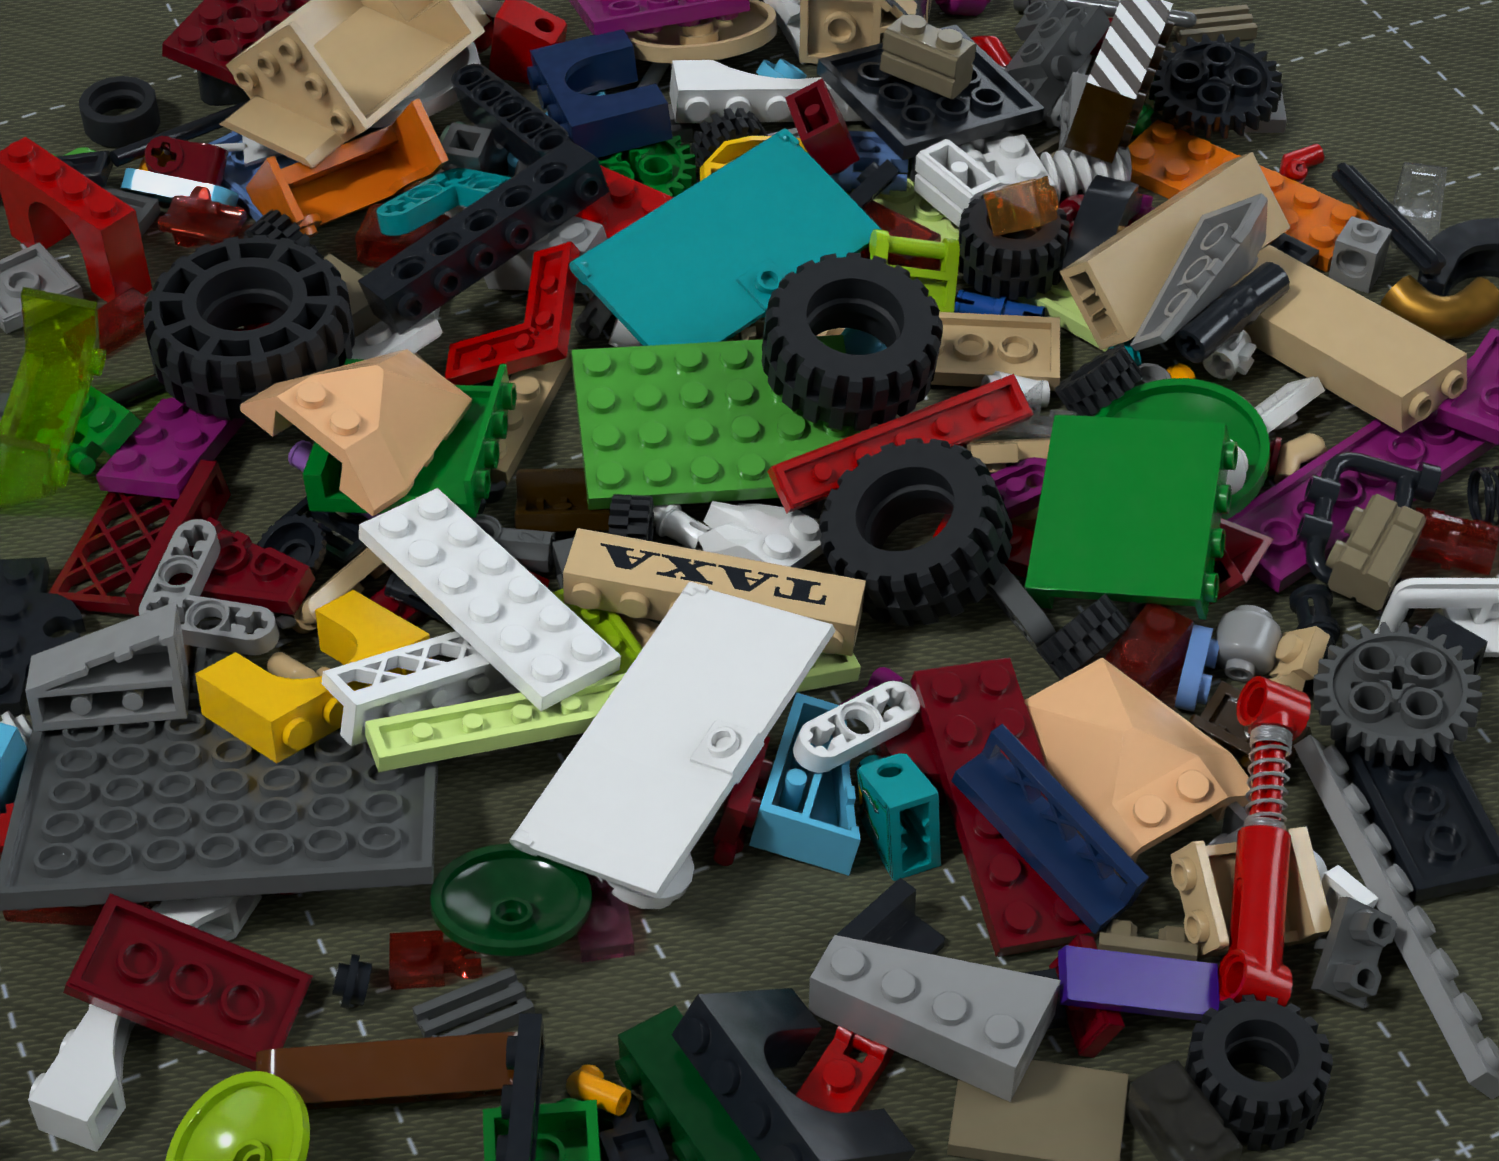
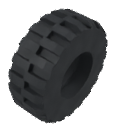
(238, 286)

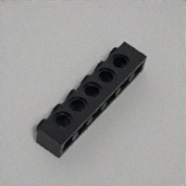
(484, 236)

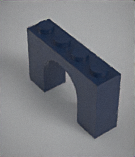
(604, 123)

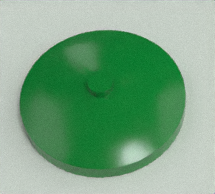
(1204, 402)

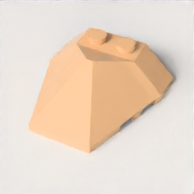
(372, 416)
(1131, 757)

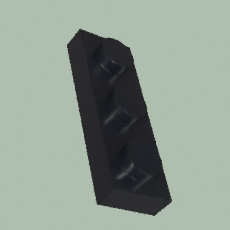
(523, 1098)

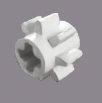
(1231, 357)

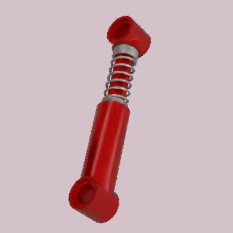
(1260, 888)

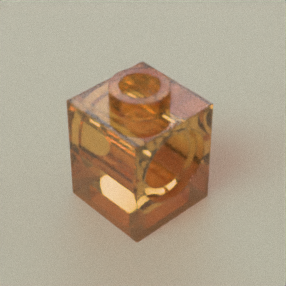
(1021, 205)

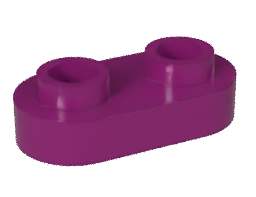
(1016, 482)

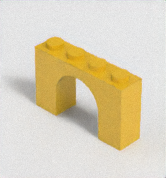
(289, 714)

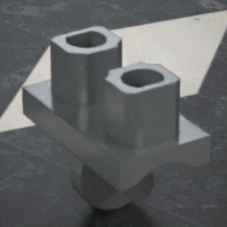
(1352, 952)

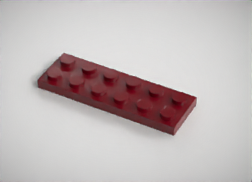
(959, 713)

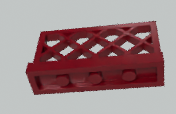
(201, 498)

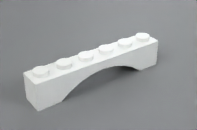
(709, 87)
(83, 1086)

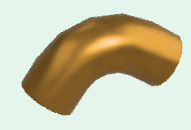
(1444, 315)

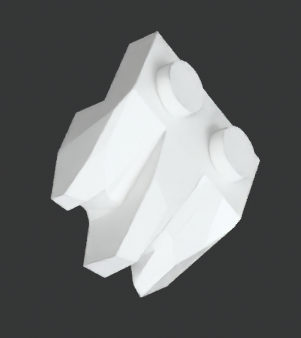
(762, 534)

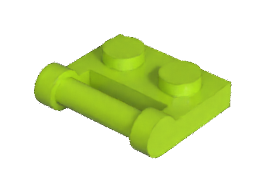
(940, 283)

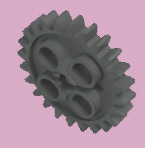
(1390, 690)

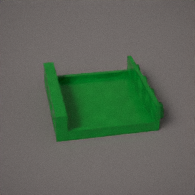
(459, 463)
(1132, 511)

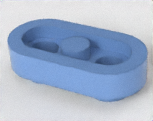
(1194, 684)

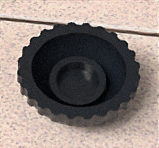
(298, 538)

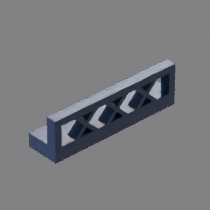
(1047, 830)

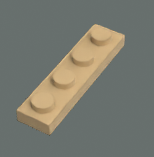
(535, 393)

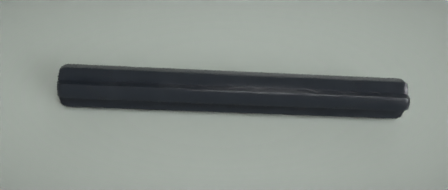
(1383, 213)

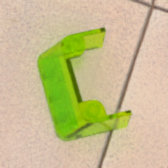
(47, 394)

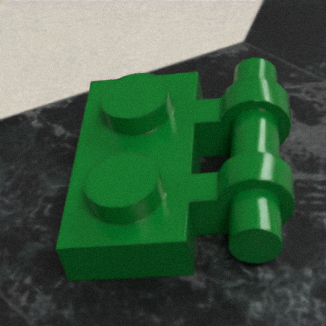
(101, 428)

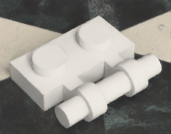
(1009, 159)

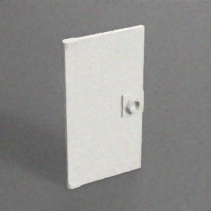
(673, 739)

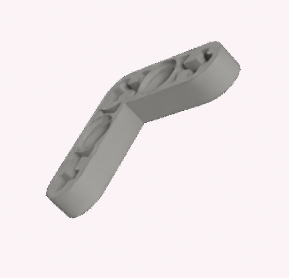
(194, 608)

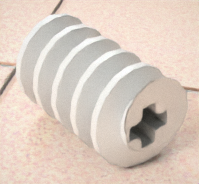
(1078, 170)

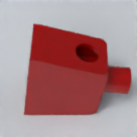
(518, 30)

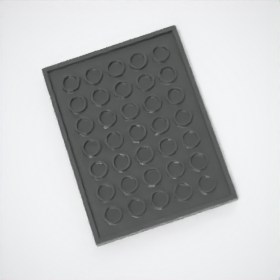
(206, 816)

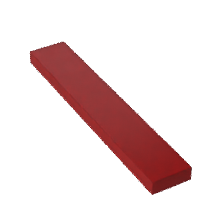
(954, 420)

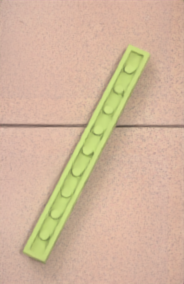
(515, 721)

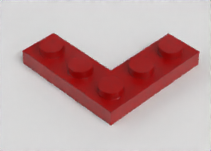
(535, 342)

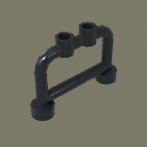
(1324, 491)

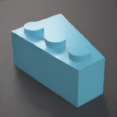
(806, 811)

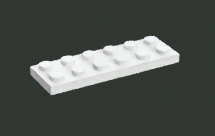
(490, 599)

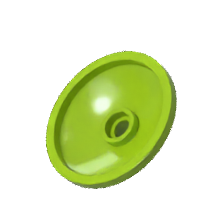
(244, 1120)

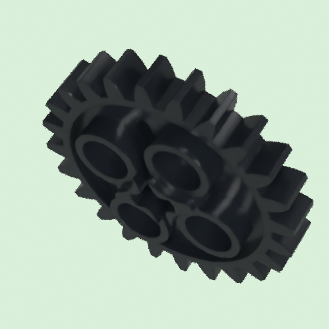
(1216, 86)

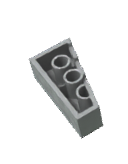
(937, 1009)

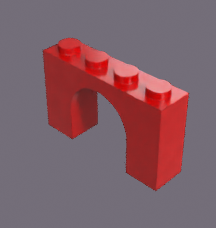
(52, 199)

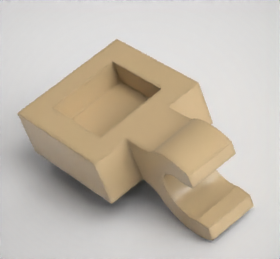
(1299, 656)

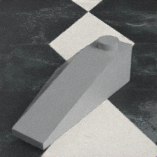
(1212, 261)

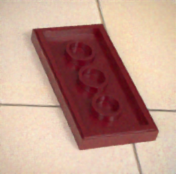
(187, 983)

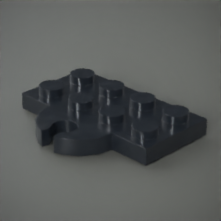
(27, 623)

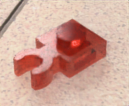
(424, 957)

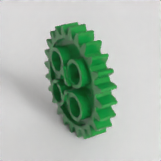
(660, 165)

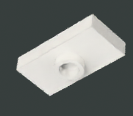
(1281, 407)

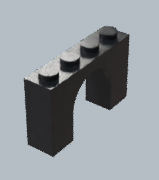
(735, 1045)

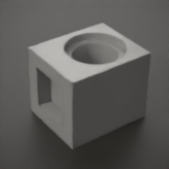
(1360, 254)

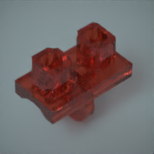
(200, 218)
(1457, 542)

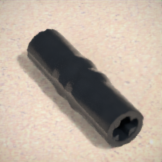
(1232, 312)

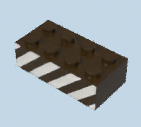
(1121, 78)

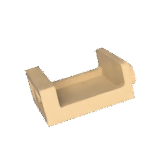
(1206, 890)

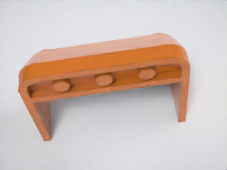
(353, 174)

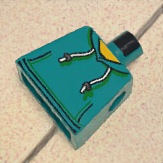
(894, 792)

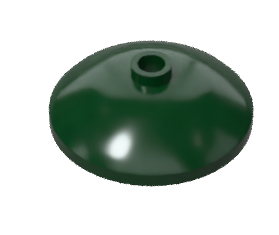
(509, 901)

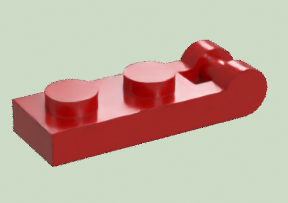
(840, 1081)

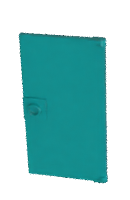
(722, 246)

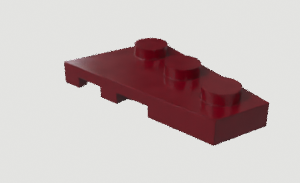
(253, 574)

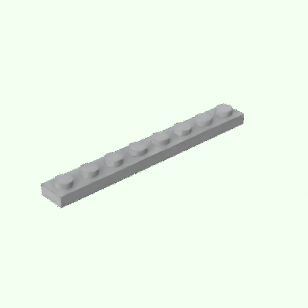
(1429, 966)

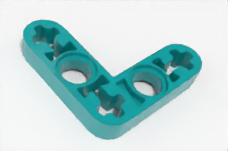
(435, 198)

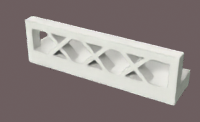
(430, 687)

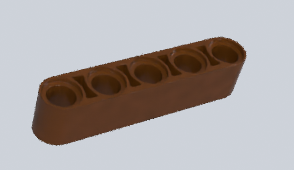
(393, 1070)

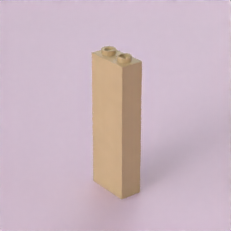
(1125, 273)
(1356, 347)

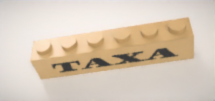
(648, 577)

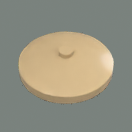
(709, 39)

